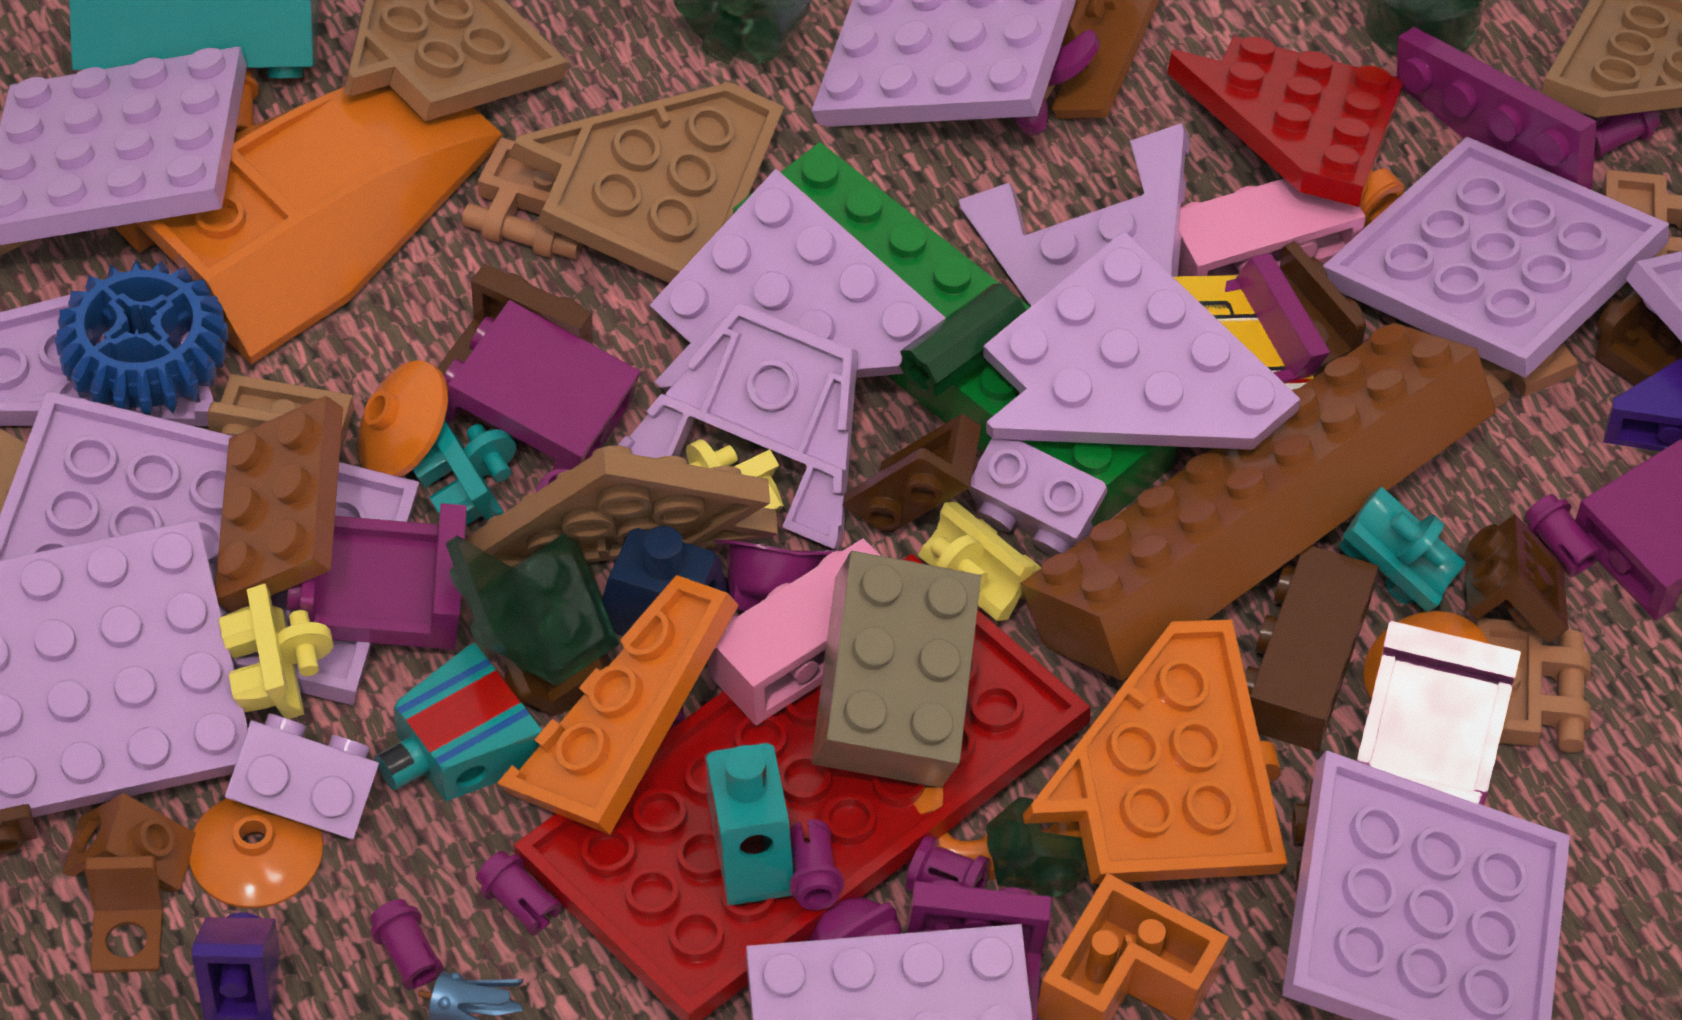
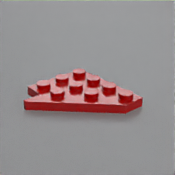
(1297, 111)

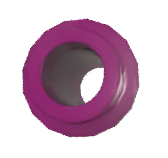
(1621, 129)
(1562, 534)
(815, 878)
(517, 891)
(399, 931)

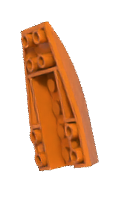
(317, 208)

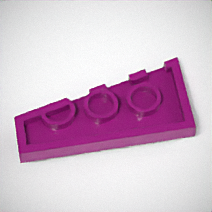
(1496, 108)

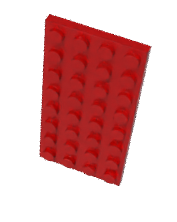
(657, 878)

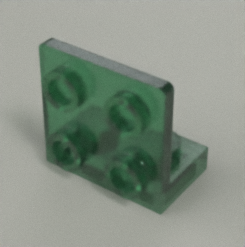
(538, 612)

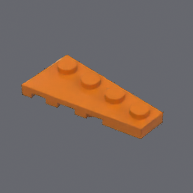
(612, 733)

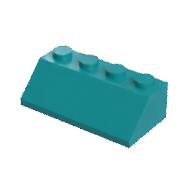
(126, 31)

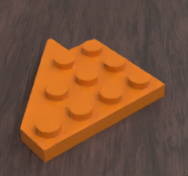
(1172, 769)

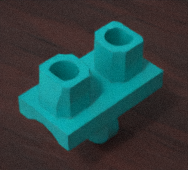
(484, 455)
(1404, 549)

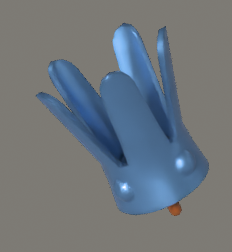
(457, 997)

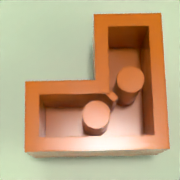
(1132, 948)

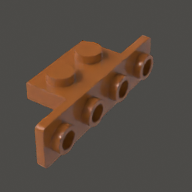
(1119, 31)

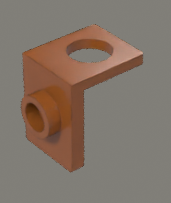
(133, 830)
(122, 894)

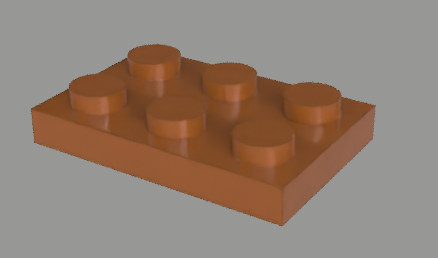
(279, 503)

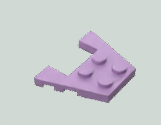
(1048, 256)
(776, 391)

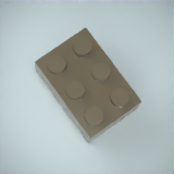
(896, 669)

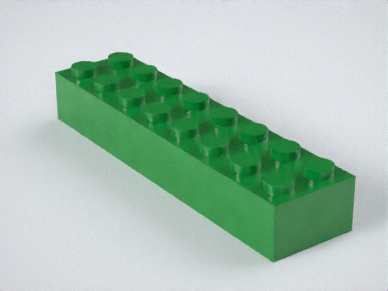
(947, 283)

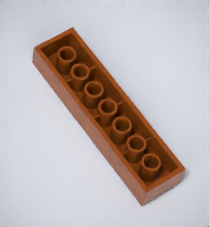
(1251, 511)

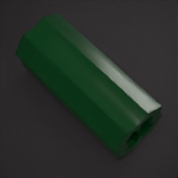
(957, 342)

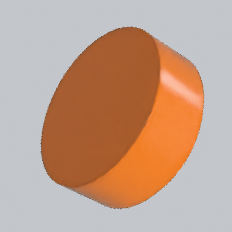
(1380, 193)

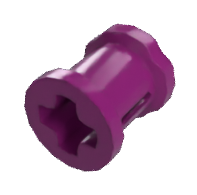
(931, 858)

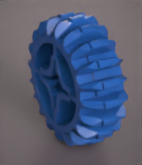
(138, 356)

